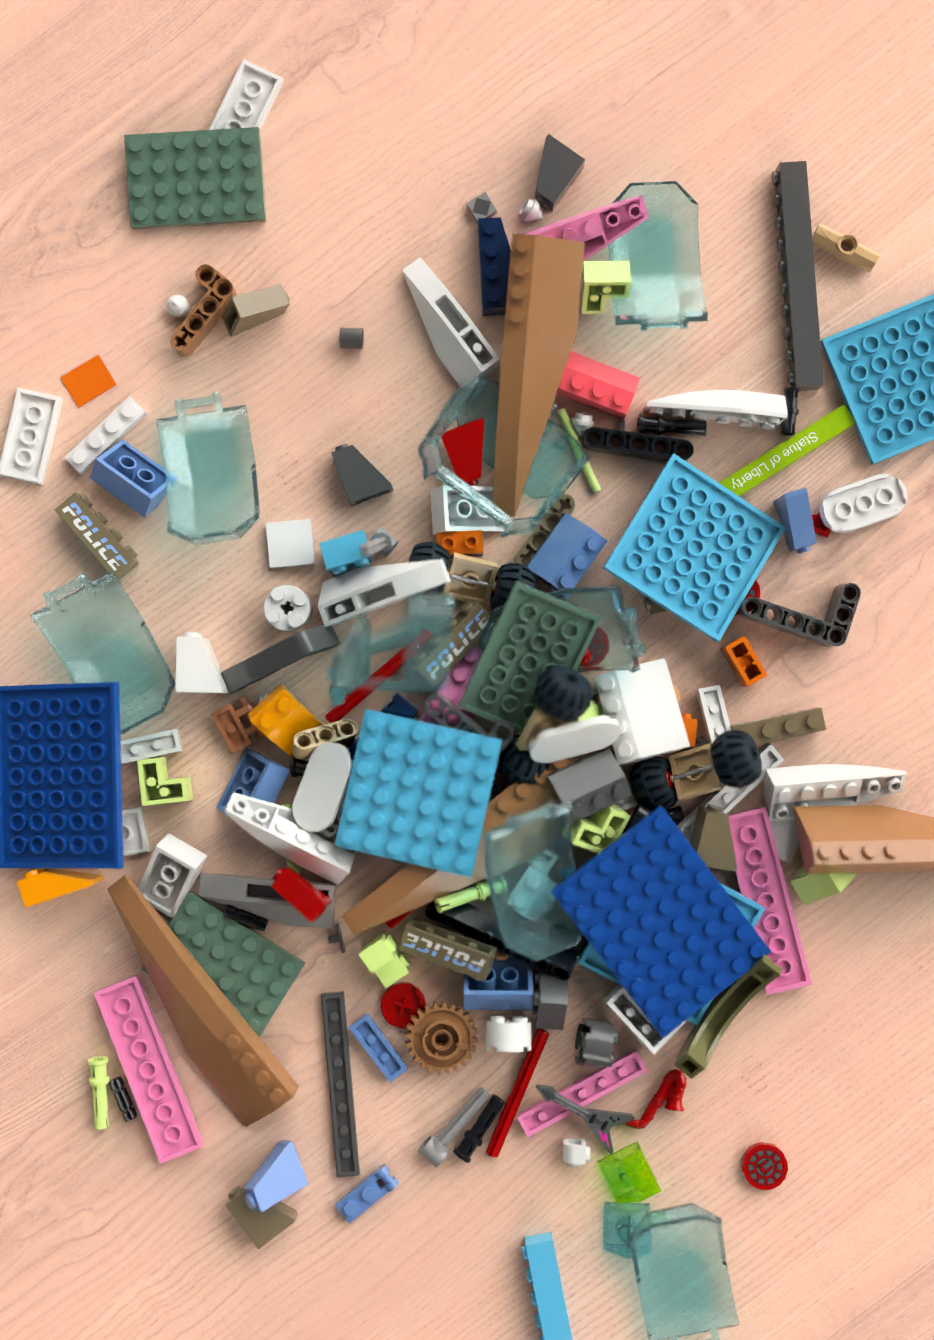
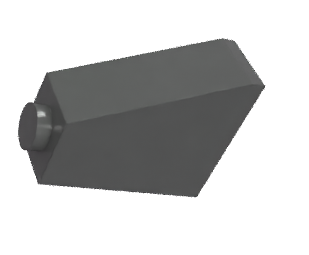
(557, 172)
(359, 476)

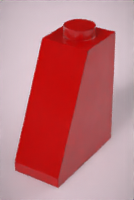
(465, 450)
(300, 893)

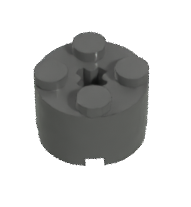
(595, 1043)

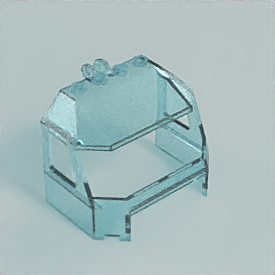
(553, 467)
(426, 643)

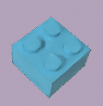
(344, 553)

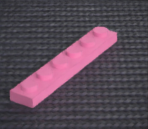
(583, 1092)

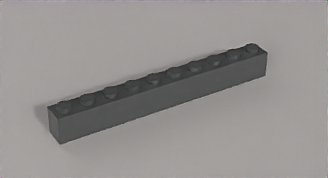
(798, 276)

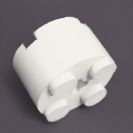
(281, 597)
(508, 1034)

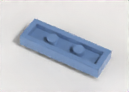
(378, 1047)

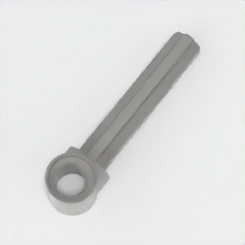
(380, 542)
(435, 1147)

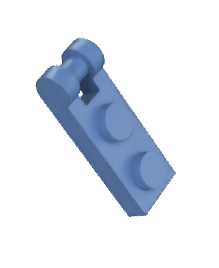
(366, 1194)

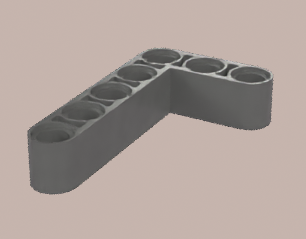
(803, 621)
(279, 656)

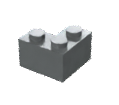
(550, 1001)

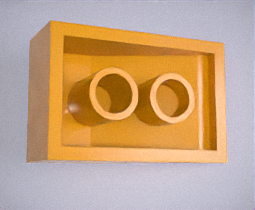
(282, 717)
(49, 884)

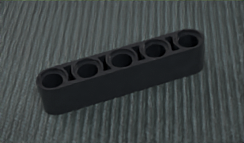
(626, 449)

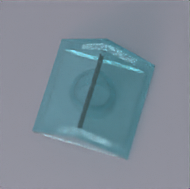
(619, 1224)

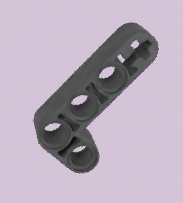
(465, 721)

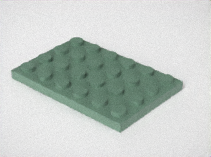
(195, 177)
(526, 641)
(237, 958)

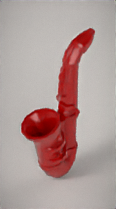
(672, 1090)

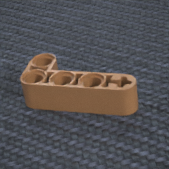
(198, 314)

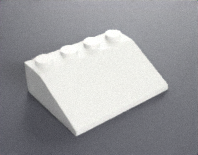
(644, 710)

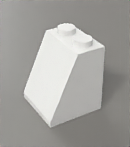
(197, 666)

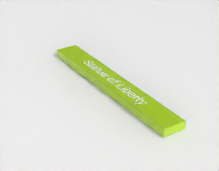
(789, 451)

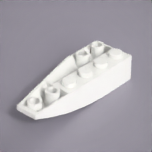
(450, 329)
(724, 407)
(376, 587)
(826, 786)
(278, 830)

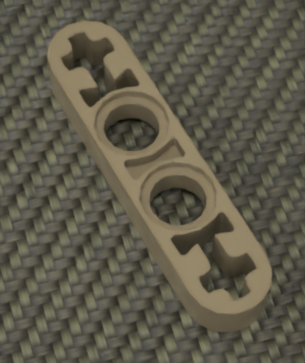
(542, 530)

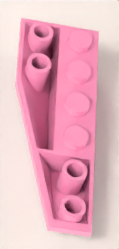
(598, 226)

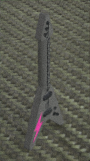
(598, 1120)

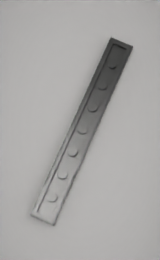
(340, 1084)

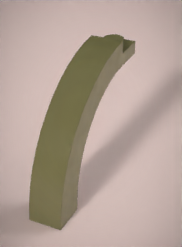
(720, 1013)

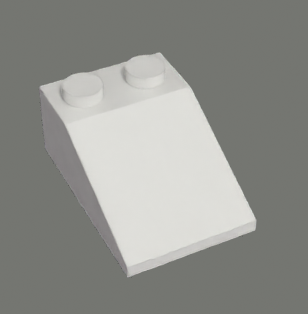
(455, 513)
(171, 874)

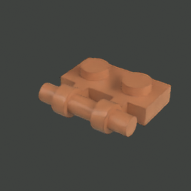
(232, 728)

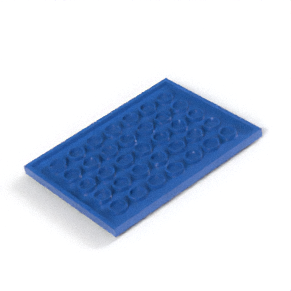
(60, 776)
(660, 921)

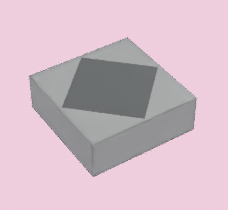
(481, 207)

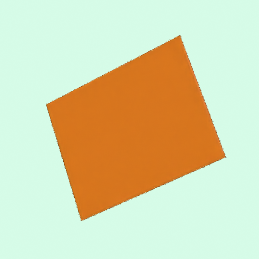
(88, 381)

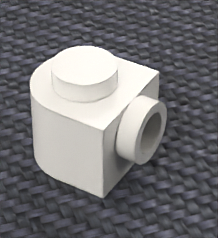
(575, 1152)

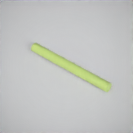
(591, 478)

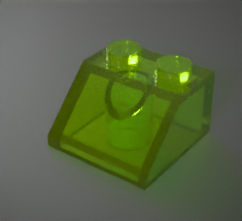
(629, 1175)

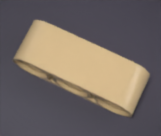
(331, 731)

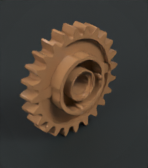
(444, 1053)

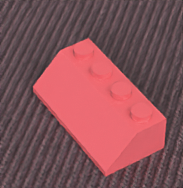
(598, 385)

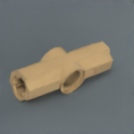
(858, 253)

